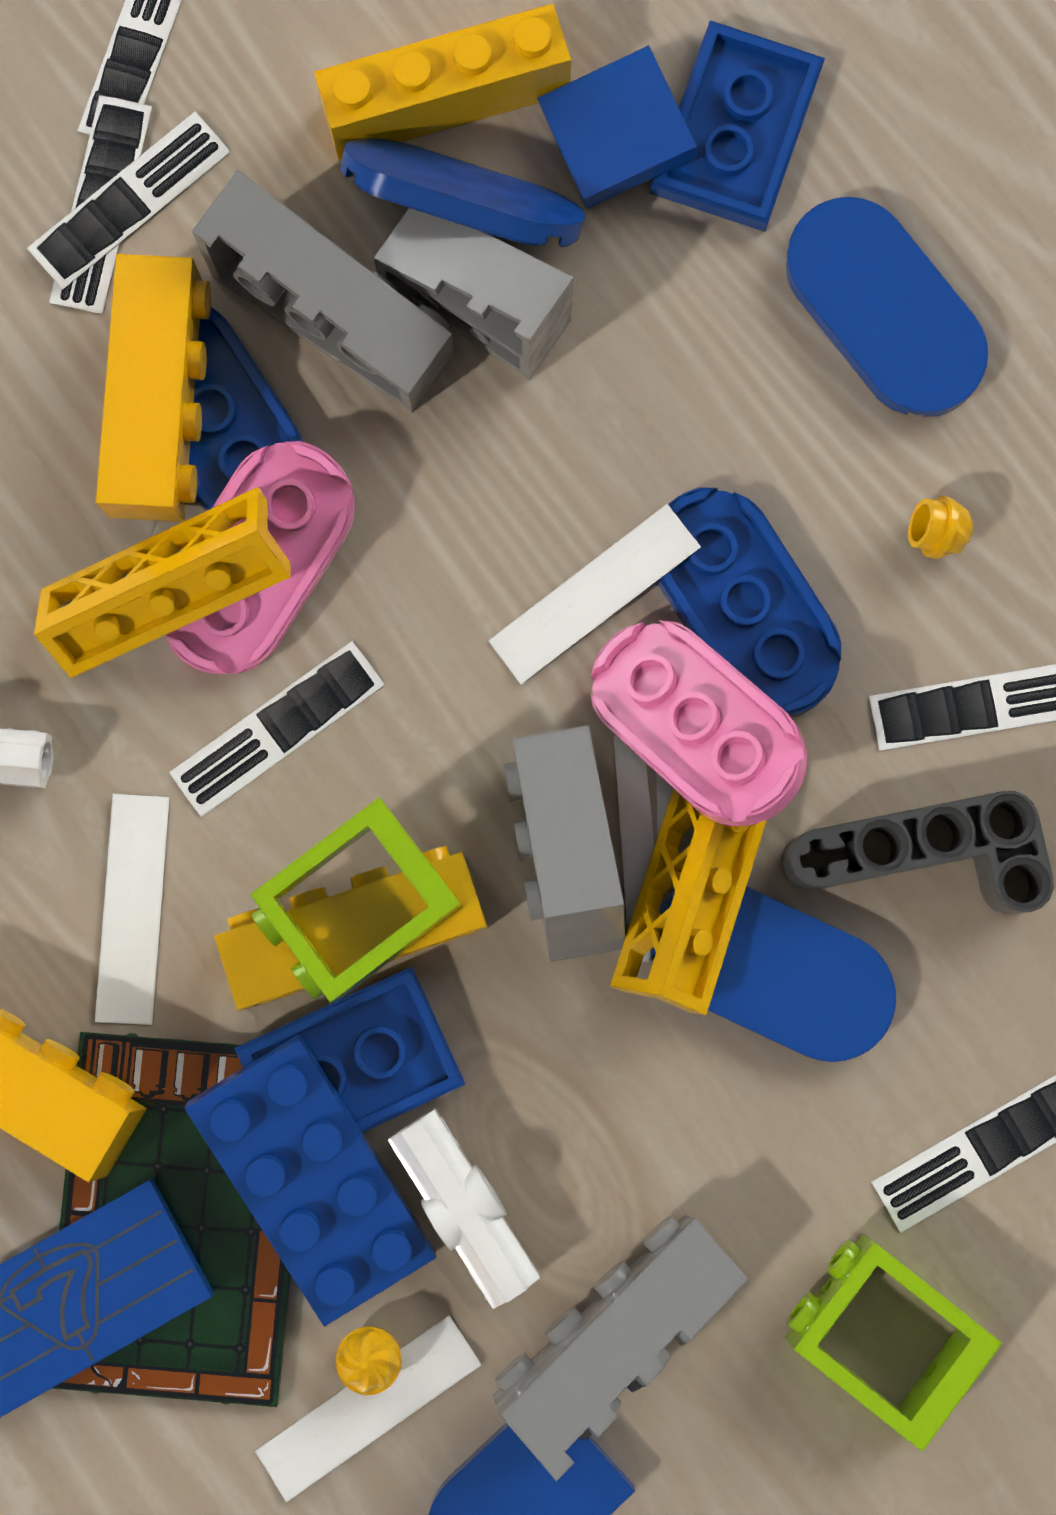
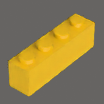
(446, 79)
(152, 388)
(343, 928)
(61, 1107)

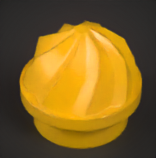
(940, 527)
(368, 1360)

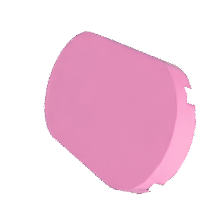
(309, 520)
(699, 723)

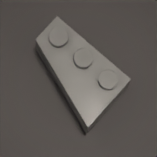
(480, 287)
(569, 843)

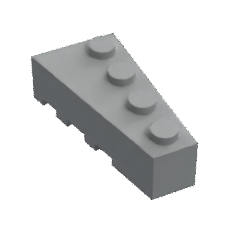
(322, 292)
(615, 1341)

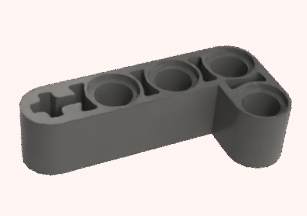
(912, 851)

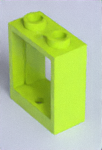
(279, 925)
(942, 1382)

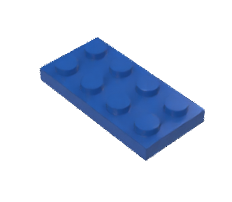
(311, 1179)

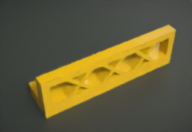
(160, 586)
(699, 923)

